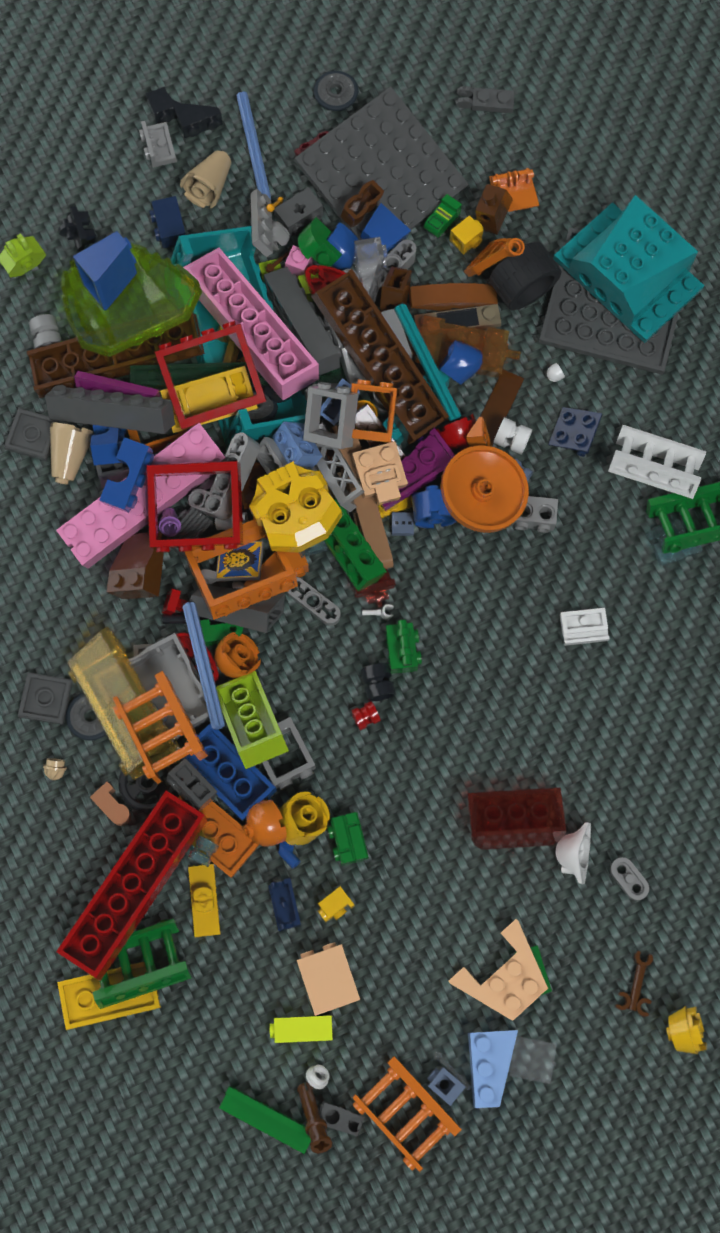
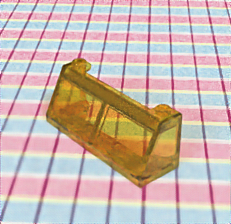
(105, 673)

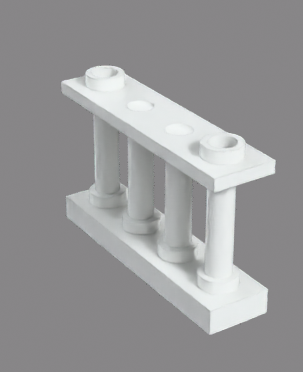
(654, 473)

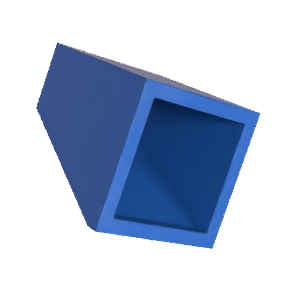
(106, 268)

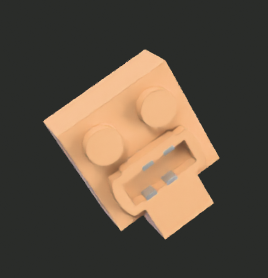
(380, 472)

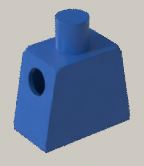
(387, 227)

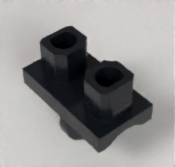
(73, 228)

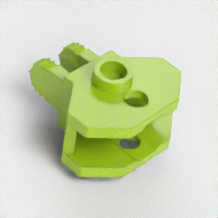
(21, 255)

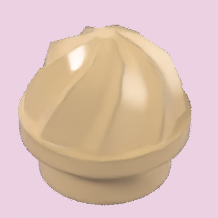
(54, 768)

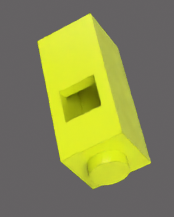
(301, 1029)

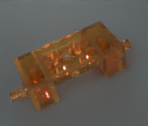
(490, 342)

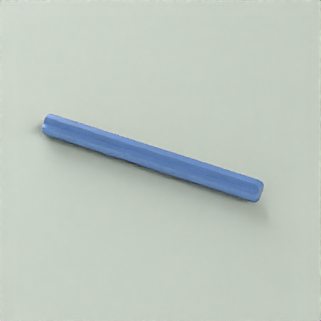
(253, 144)
(203, 665)

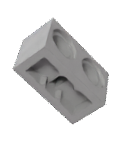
(533, 521)

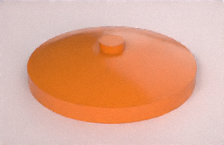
(484, 489)

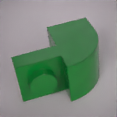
(314, 244)

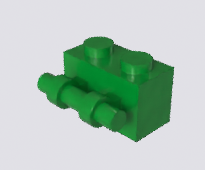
(402, 647)

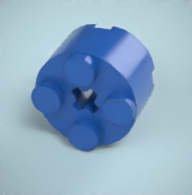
(430, 508)

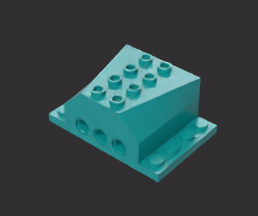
(633, 266)

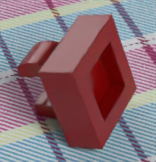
(173, 603)

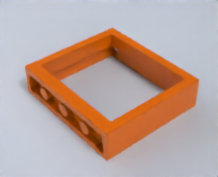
(248, 595)

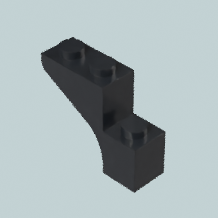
(190, 117)

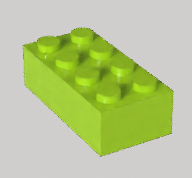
(250, 720)

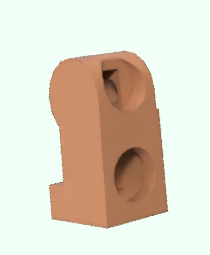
(116, 812)

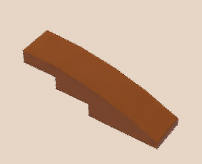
(451, 295)

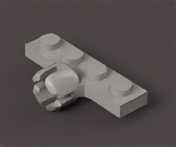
(265, 231)

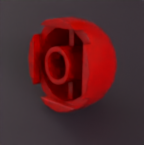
(456, 433)

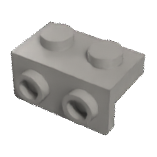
(159, 144)

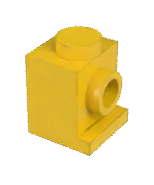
(334, 905)

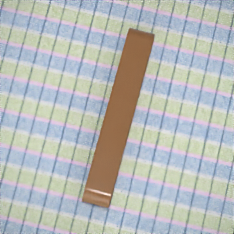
(367, 512)

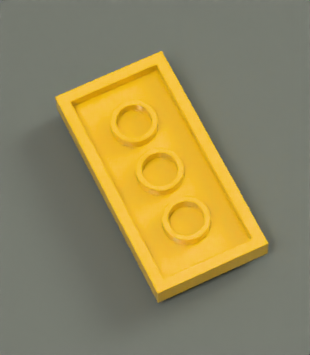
(81, 1009)

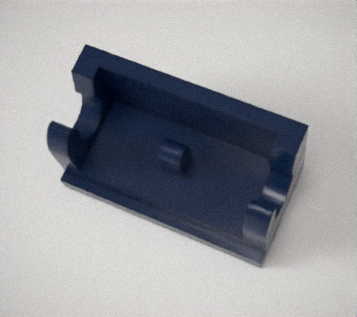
(284, 905)

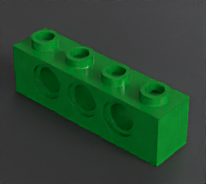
(354, 553)

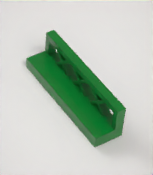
(265, 1119)

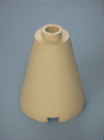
(207, 180)
(67, 450)

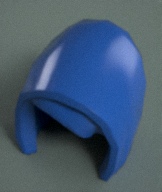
(343, 241)
(461, 362)

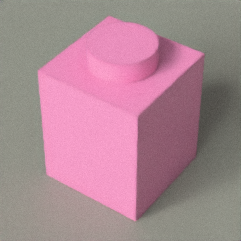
(297, 262)

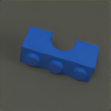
(106, 444)
(123, 494)

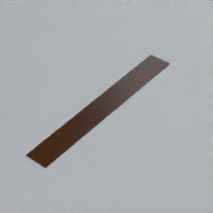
(500, 402)

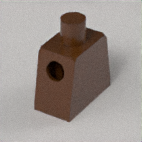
(493, 205)
(390, 294)

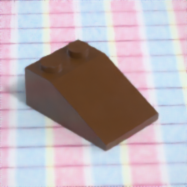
(136, 569)

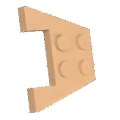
(513, 984)

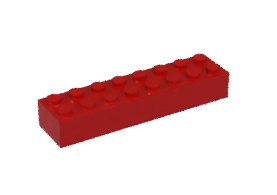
(132, 885)

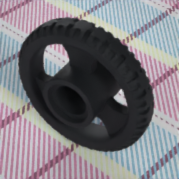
(130, 792)

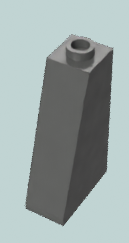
(257, 617)

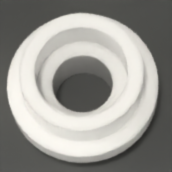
(317, 1076)

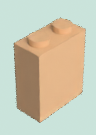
(328, 978)

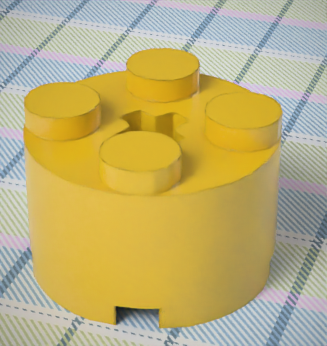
(304, 818)

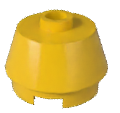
(686, 1030)

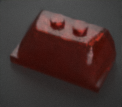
(516, 818)

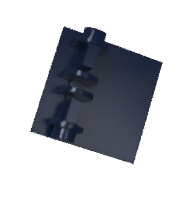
(575, 430)

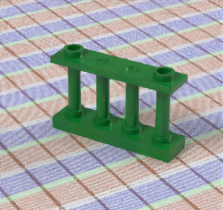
(674, 502)
(153, 978)

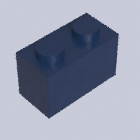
(168, 220)

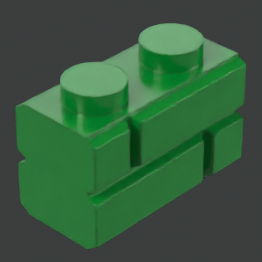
(348, 839)

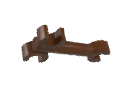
(633, 1002)

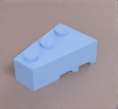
(489, 1065)

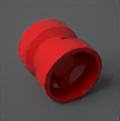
(365, 715)

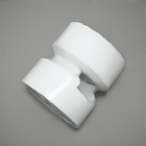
(513, 436)

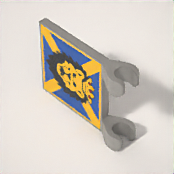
(237, 564)

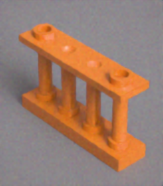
(171, 708)
(428, 1107)

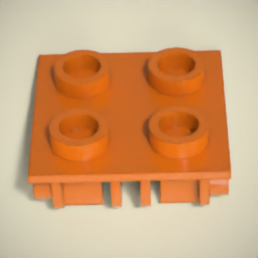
(519, 186)

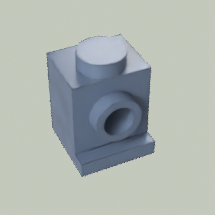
(454, 1087)

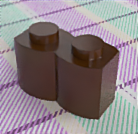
(362, 203)

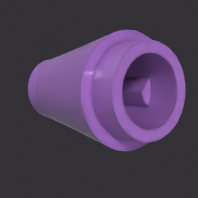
(169, 523)

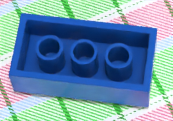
(225, 771)

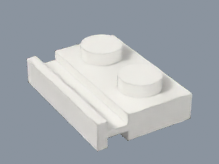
(584, 626)

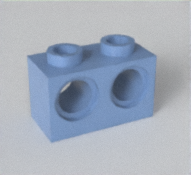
(293, 447)

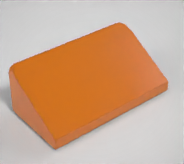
(478, 434)

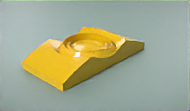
(211, 393)

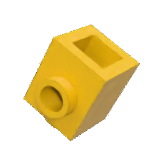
(467, 235)

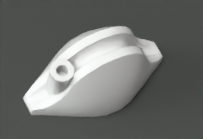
(574, 851)

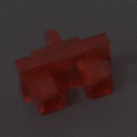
(384, 583)

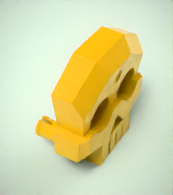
(302, 523)

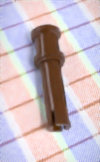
(315, 1125)

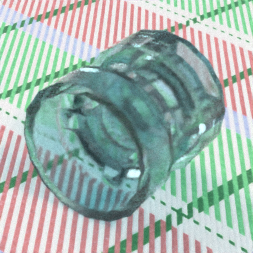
(207, 847)

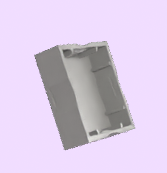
(172, 659)

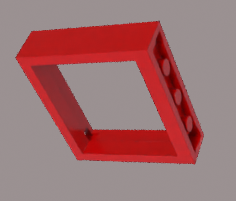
(188, 342)
(206, 544)

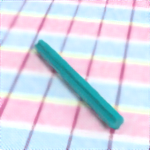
(427, 362)

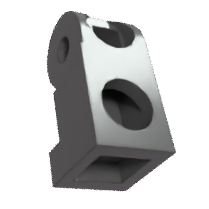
(341, 1119)

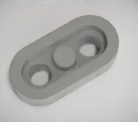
(629, 878)

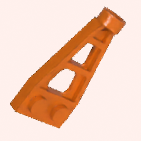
(493, 253)

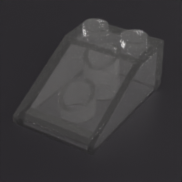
(369, 264)

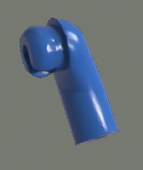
(286, 852)

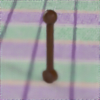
(270, 267)

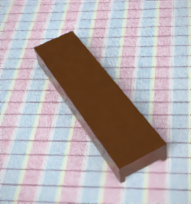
(379, 355)
(60, 361)

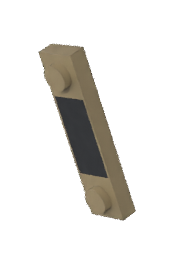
(474, 317)

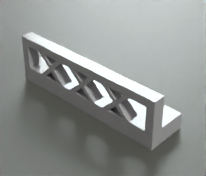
(338, 484)

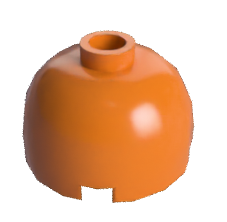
(237, 655)
(264, 824)

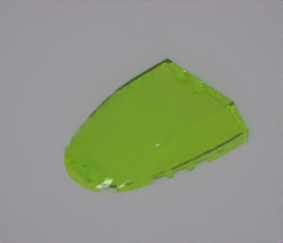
(150, 304)

